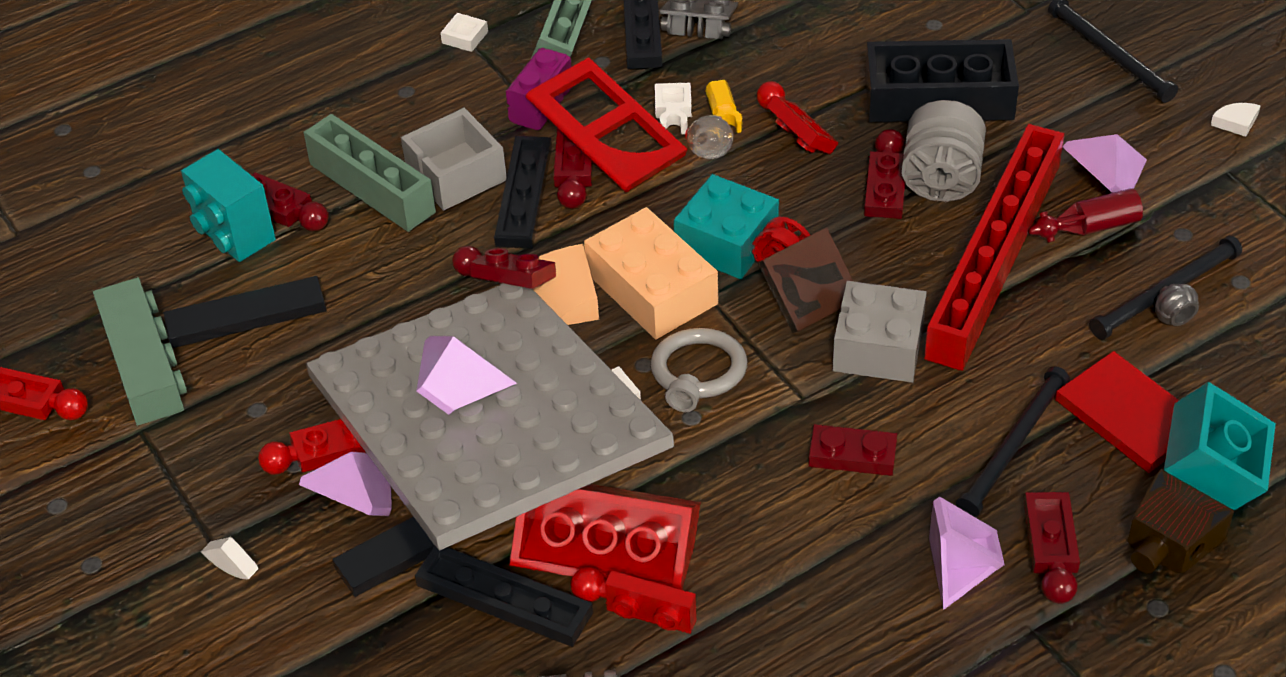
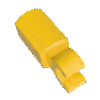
(722, 103)

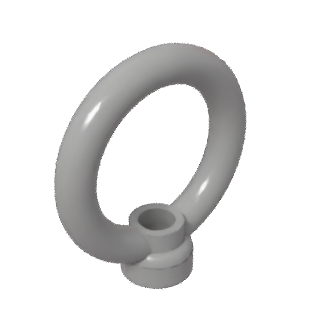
(686, 390)

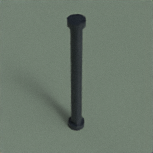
(1165, 90)
(1102, 326)
(972, 501)

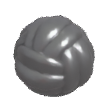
(1176, 304)

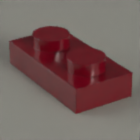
(853, 450)

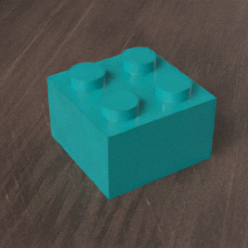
(228, 205)
(724, 223)
(1220, 446)

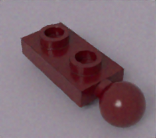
(571, 172)
(885, 177)
(290, 204)
(502, 267)
(1053, 543)

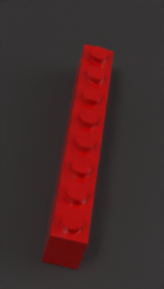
(993, 248)

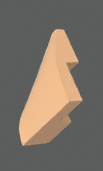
(572, 290)

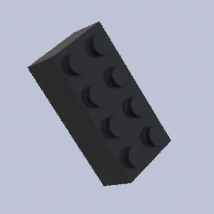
(914, 73)

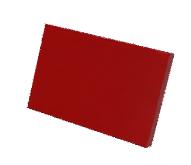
(1122, 409)

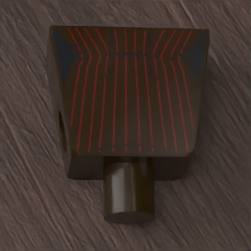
(1176, 525)

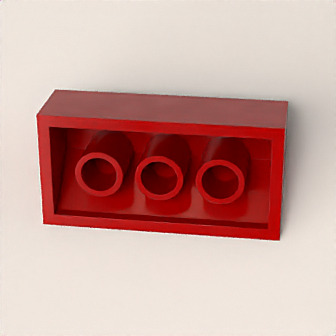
(609, 531)

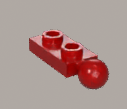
(794, 119)
(38, 395)
(310, 447)
(637, 598)

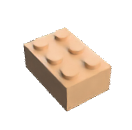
(651, 272)

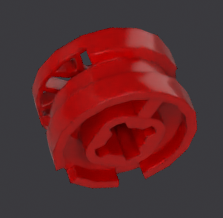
(777, 237)

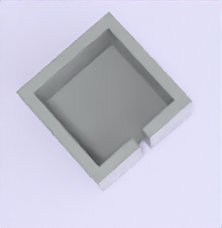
(456, 157)
(879, 331)

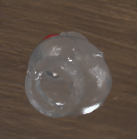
(709, 137)

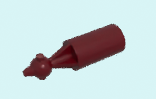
(1092, 215)

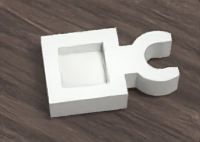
(673, 104)

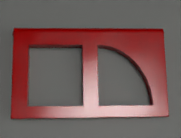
(623, 167)

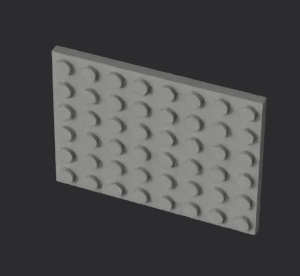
(505, 452)

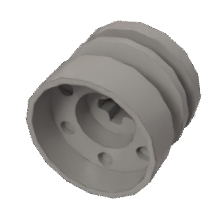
(944, 151)

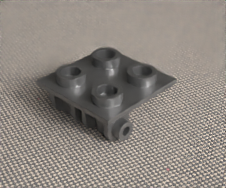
(713, 10)

